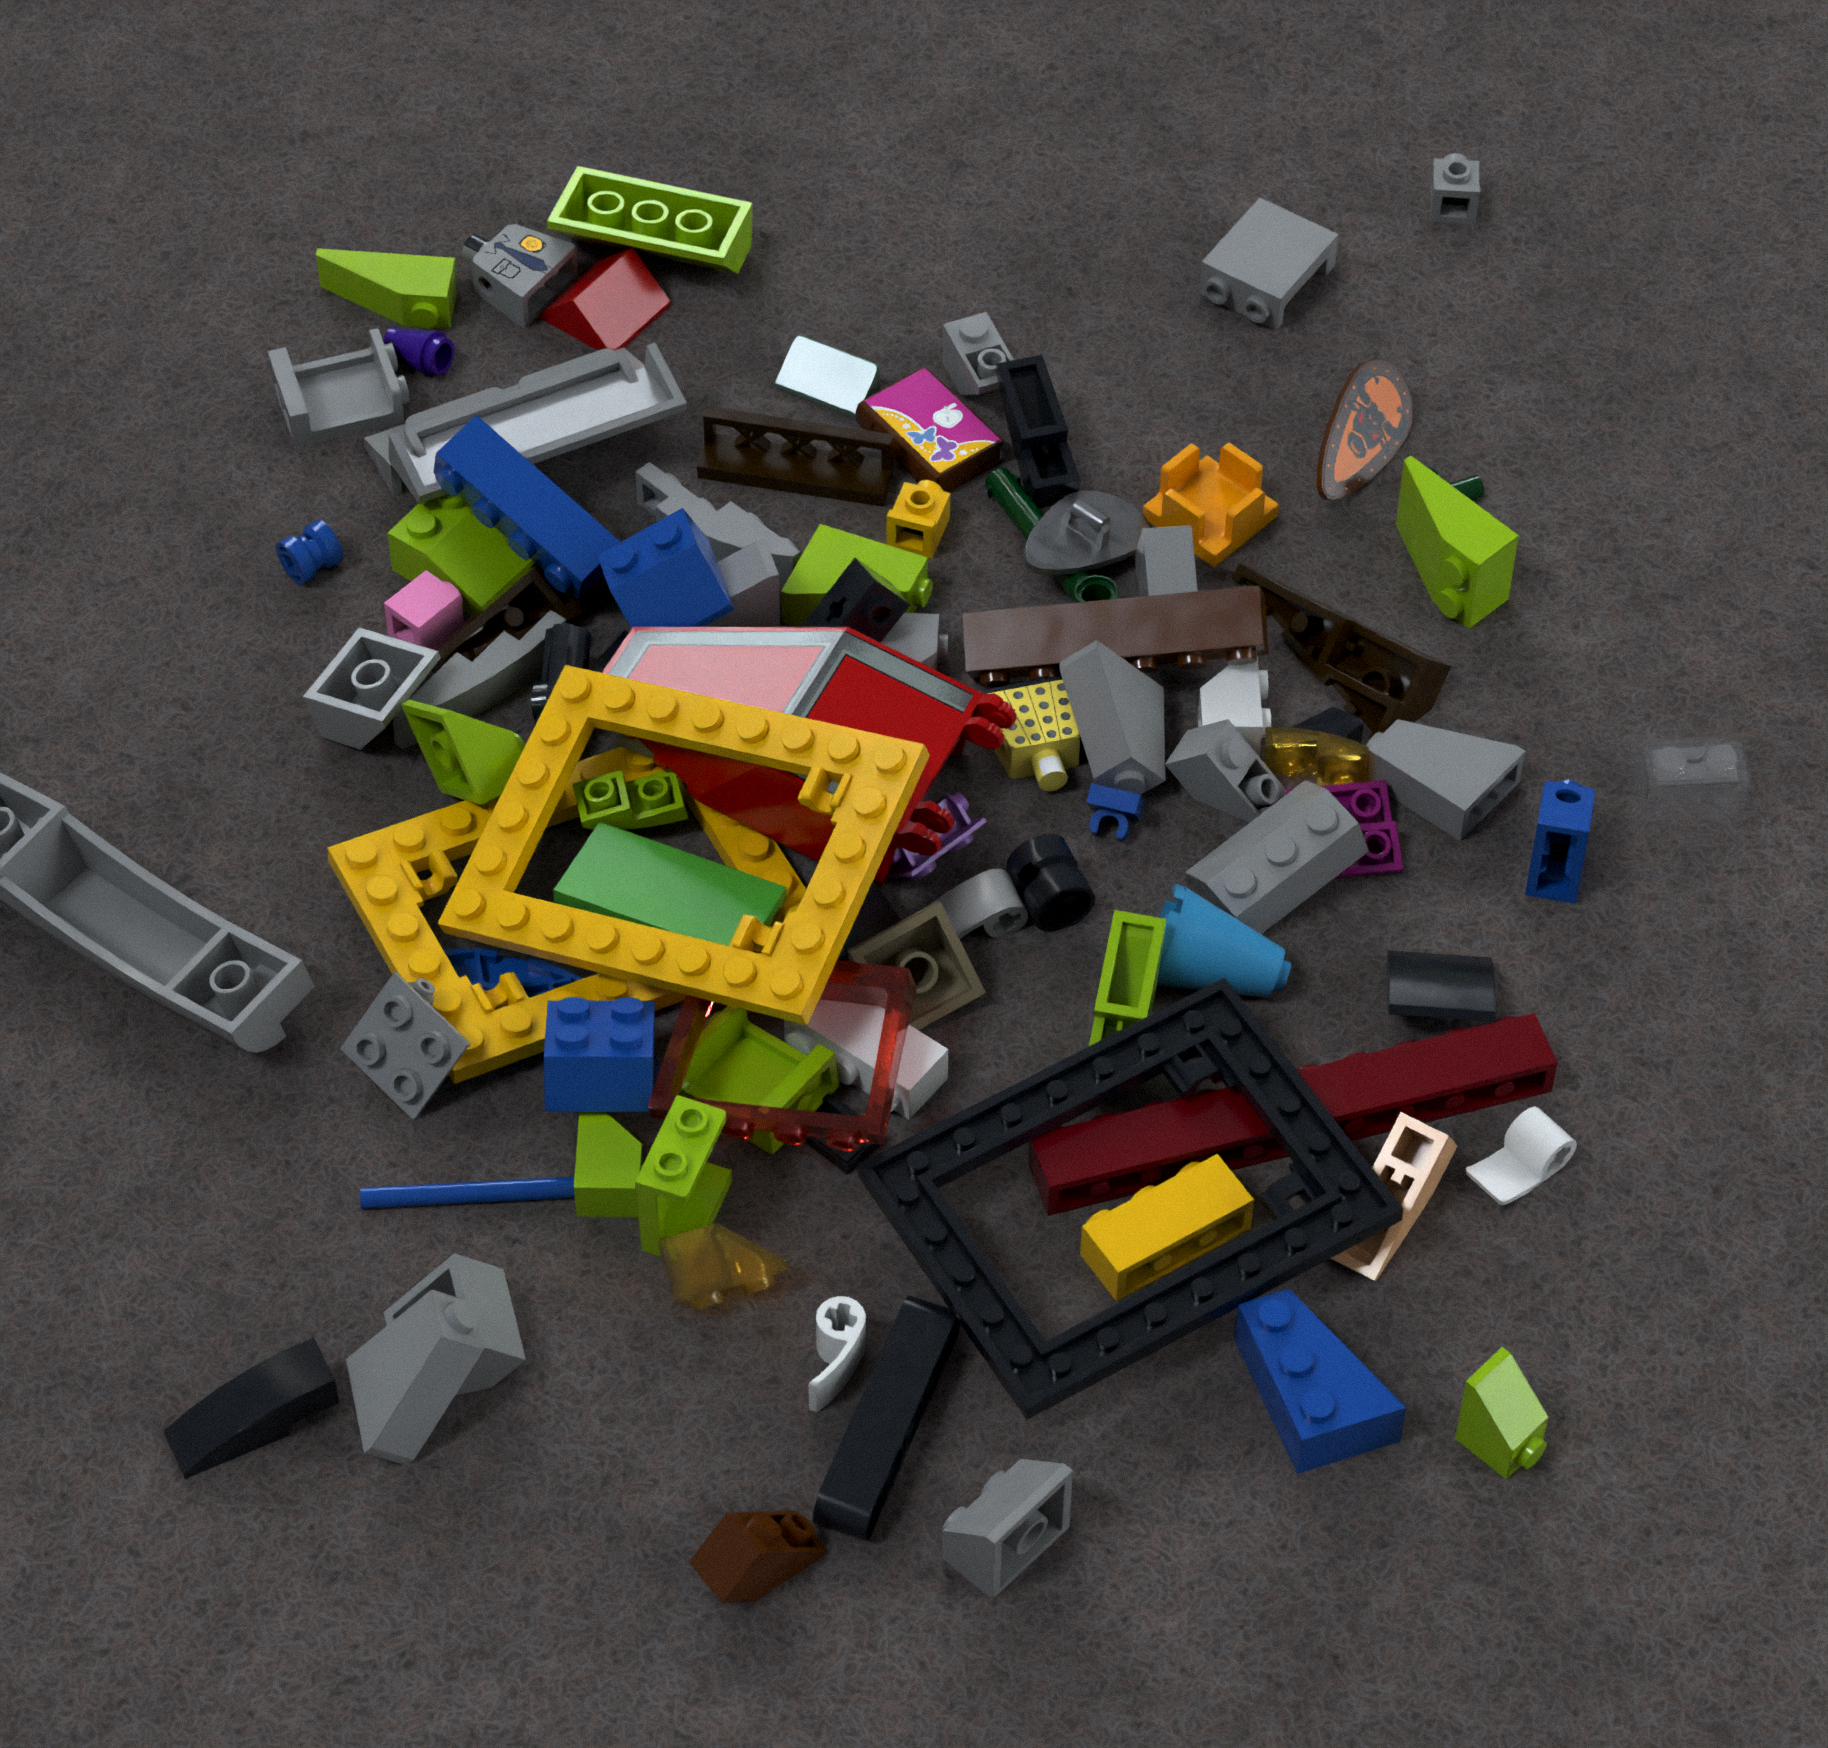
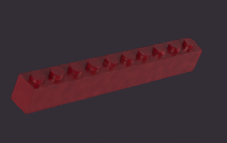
(1362, 1093)

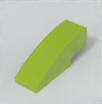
(1128, 973)

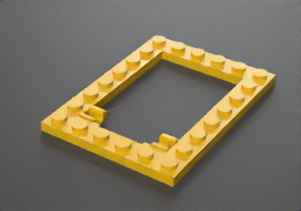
(387, 893)
(797, 955)

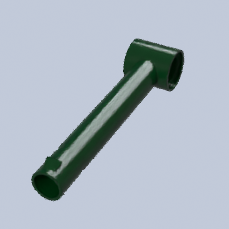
(1024, 514)

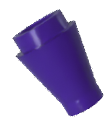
(422, 349)

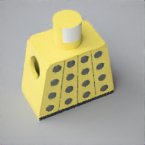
(1044, 734)

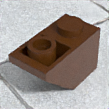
(756, 1553)

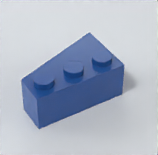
(1313, 1385)

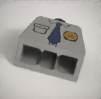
(520, 270)

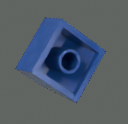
(667, 576)

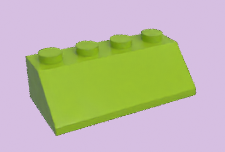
(654, 219)

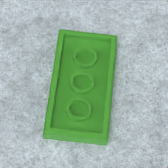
(664, 887)

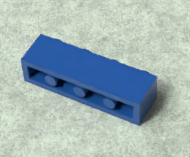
(523, 506)

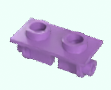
(916, 865)

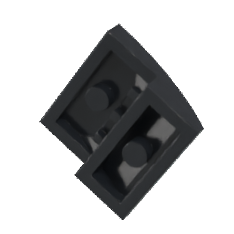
(1440, 986)

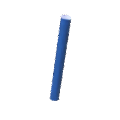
(467, 1192)

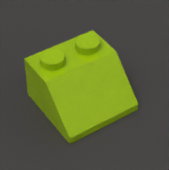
(464, 753)

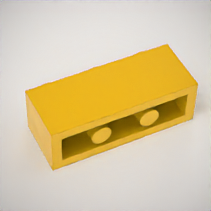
(1166, 1226)

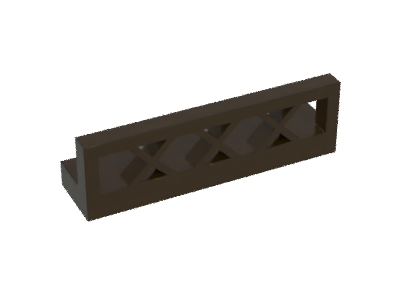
(796, 463)

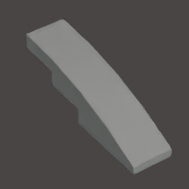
(480, 684)

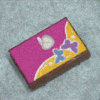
(932, 430)

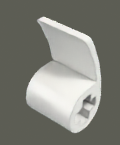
(1530, 1155)
(839, 1343)

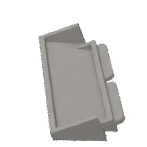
(545, 415)

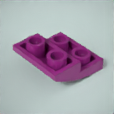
(1371, 809)

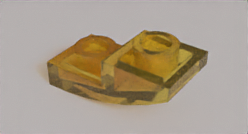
(1315, 752)

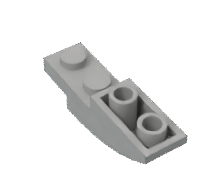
(726, 529)

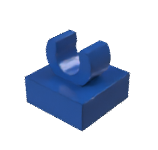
(1114, 804)

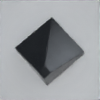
(1335, 722)

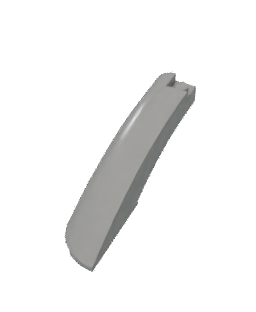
(140, 926)

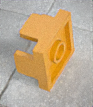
(1215, 498)

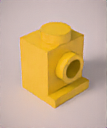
(920, 508)

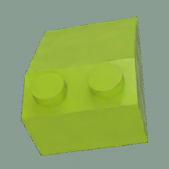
(1455, 545)
(454, 548)

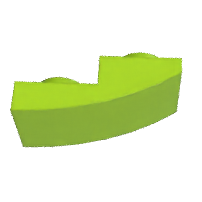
(630, 804)

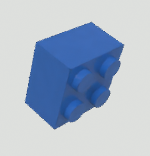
(599, 1055)

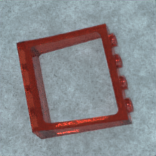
(847, 983)

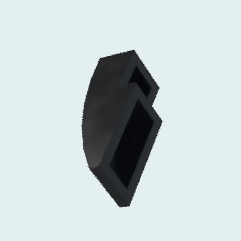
(1037, 430)
(253, 1409)

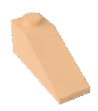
(1411, 1170)

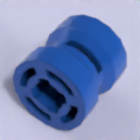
(310, 551)

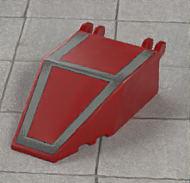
(818, 676)

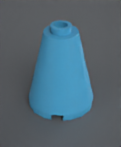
(1211, 944)

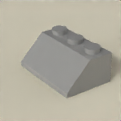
(1280, 857)

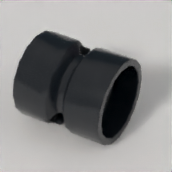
(1050, 882)

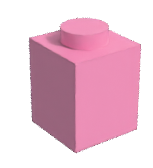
(424, 611)

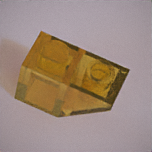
(714, 1260)

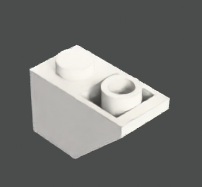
(1237, 696)

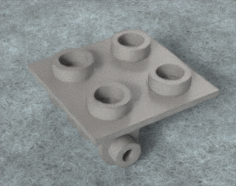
(405, 1043)

